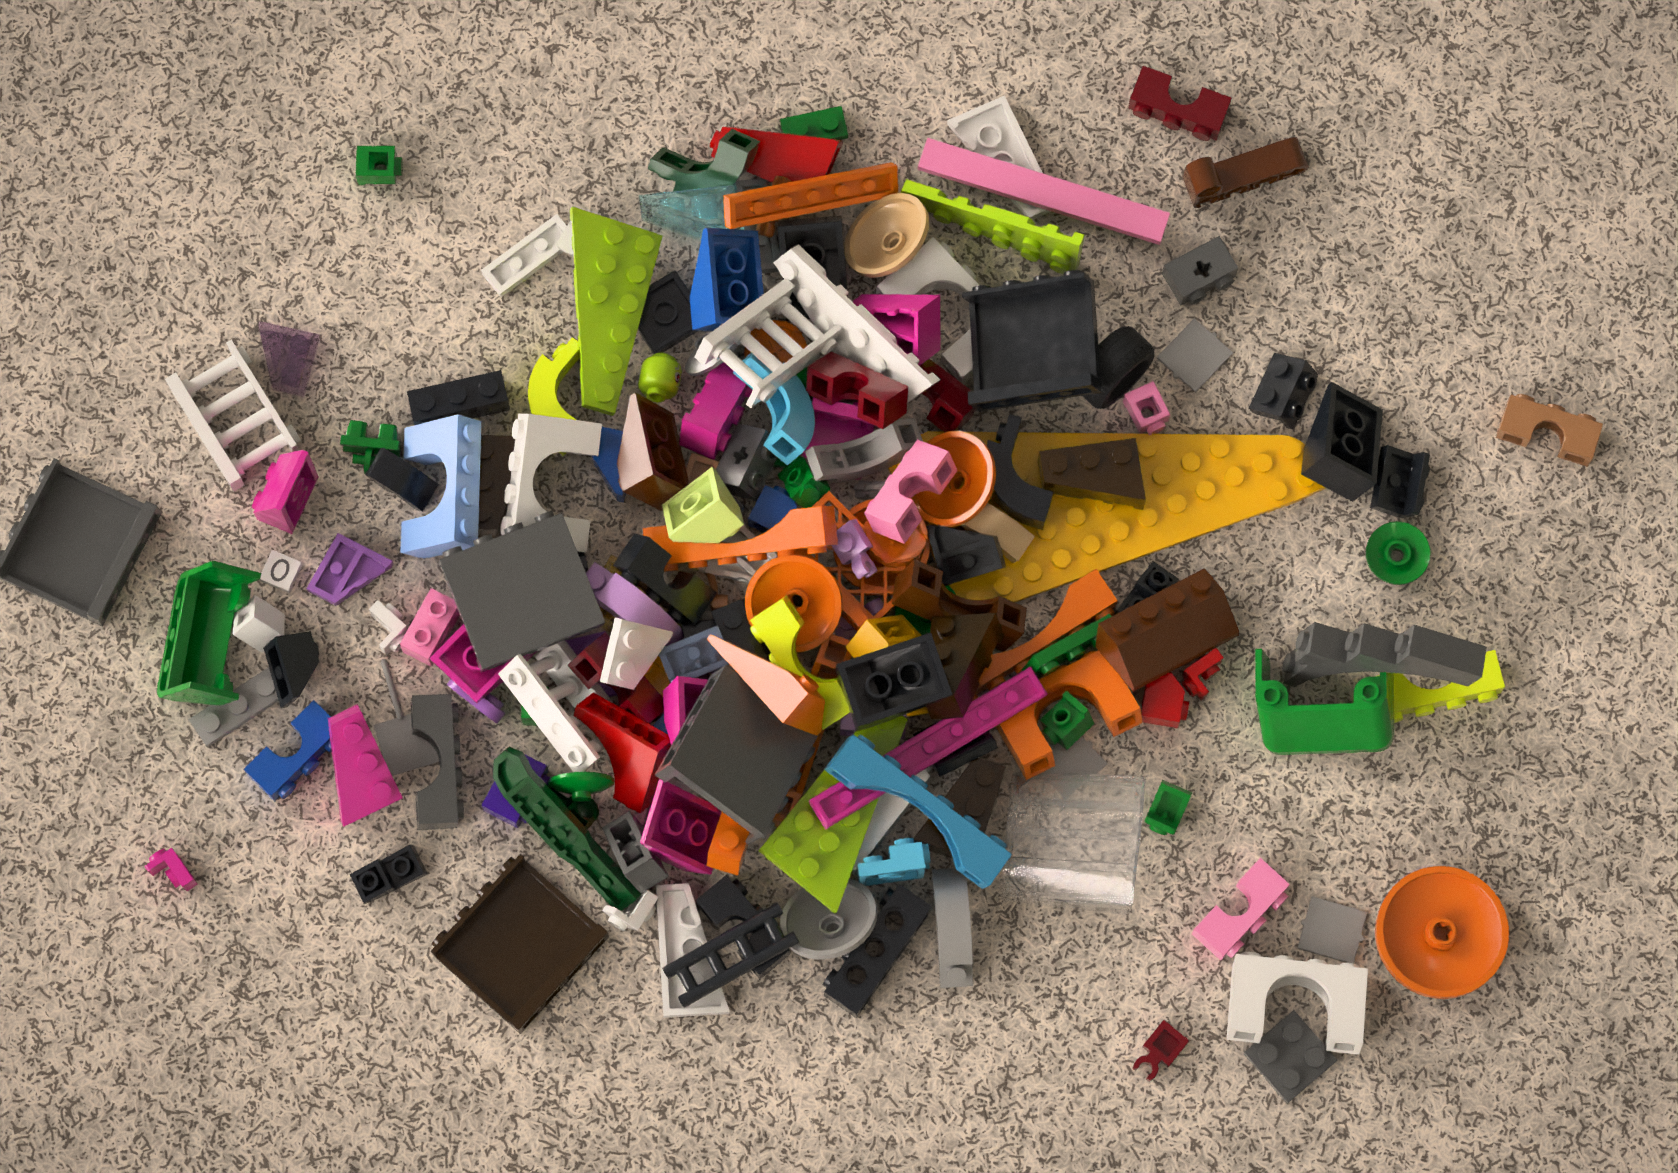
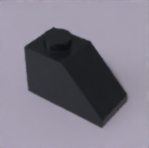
(291, 664)

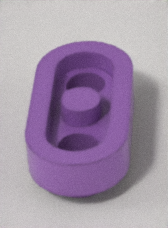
(489, 705)

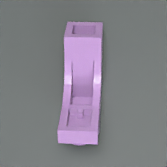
(628, 602)

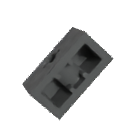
(1208, 257)
(746, 462)
(635, 860)

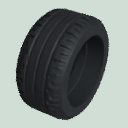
(1123, 361)

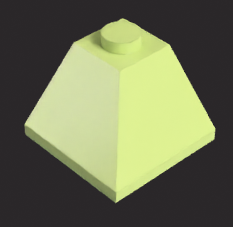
(702, 511)

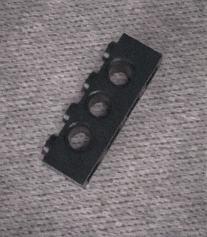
(855, 996)

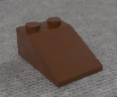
(650, 454)

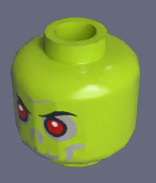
(660, 377)

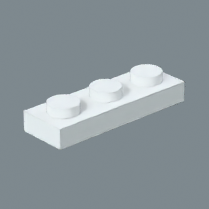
(525, 257)

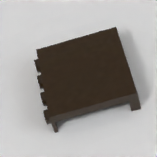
(518, 943)

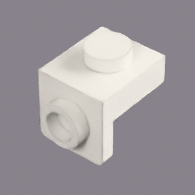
(389, 618)
(634, 914)

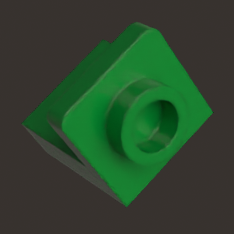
(1167, 808)

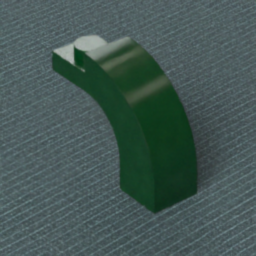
(731, 161)

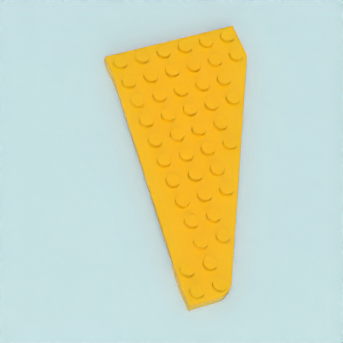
(1189, 489)

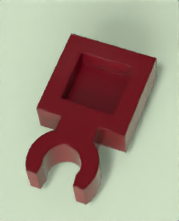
(1163, 1047)

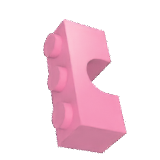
(922, 469)
(1224, 932)

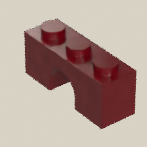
(1201, 117)
(839, 378)
(948, 399)
(642, 702)

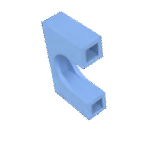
(456, 519)

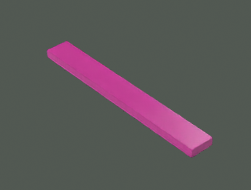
(937, 742)

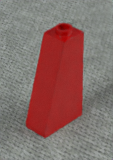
(787, 154)

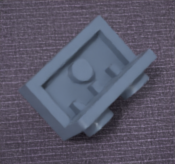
(692, 656)

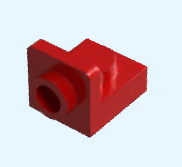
(1204, 667)

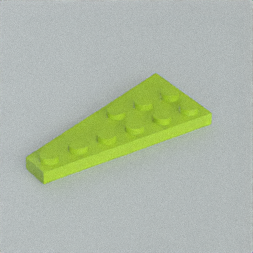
(1003, 227)
(611, 288)
(821, 857)

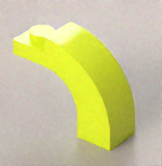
(546, 380)

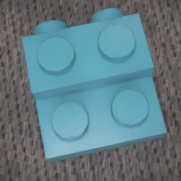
(904, 863)

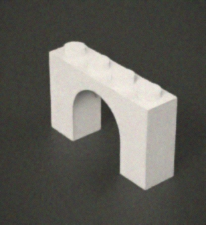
(933, 270)
(535, 440)
(1339, 987)

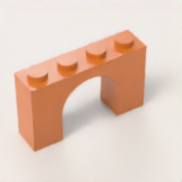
(1087, 679)

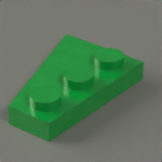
(1065, 649)

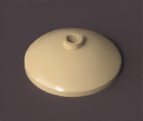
(886, 235)

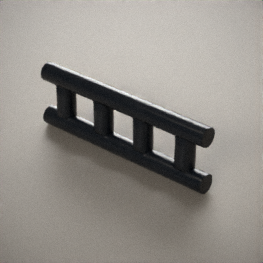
(710, 951)

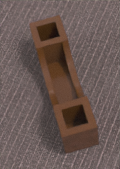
(923, 593)

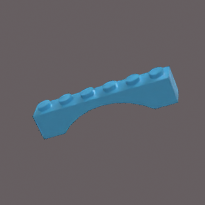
(972, 851)

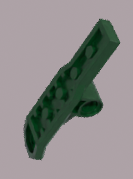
(562, 826)

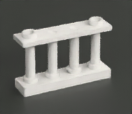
(758, 316)
(202, 416)
(543, 704)

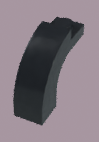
(1011, 493)

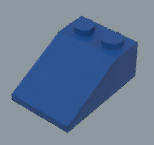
(725, 276)

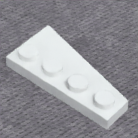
(996, 134)
(679, 934)

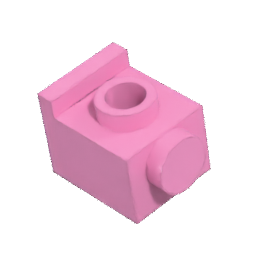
(1147, 398)

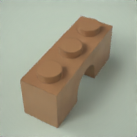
(1576, 432)

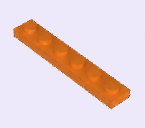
(810, 195)

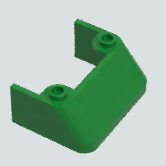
(201, 633)
(1324, 728)

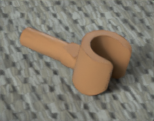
(720, 599)

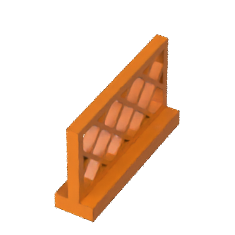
(853, 610)

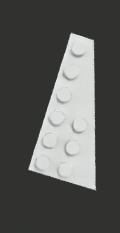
(861, 334)

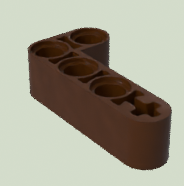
(1243, 172)

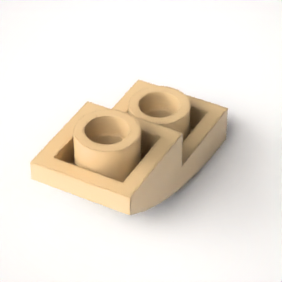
(1011, 535)

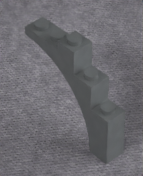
(1416, 651)

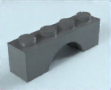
(433, 721)

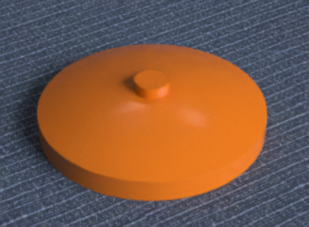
(1442, 932)

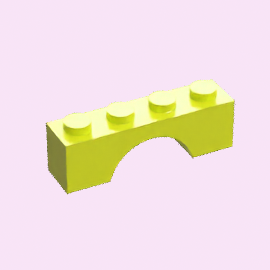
(779, 629)
(1422, 701)

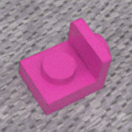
(178, 871)

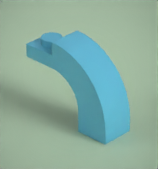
(791, 415)

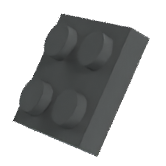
(1290, 1056)

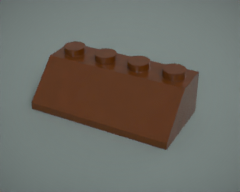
(1167, 630)

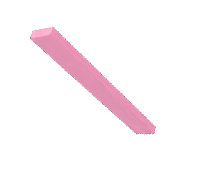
(1043, 191)

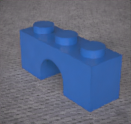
(276, 773)

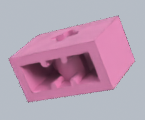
(430, 627)

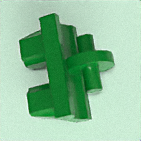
(358, 442)

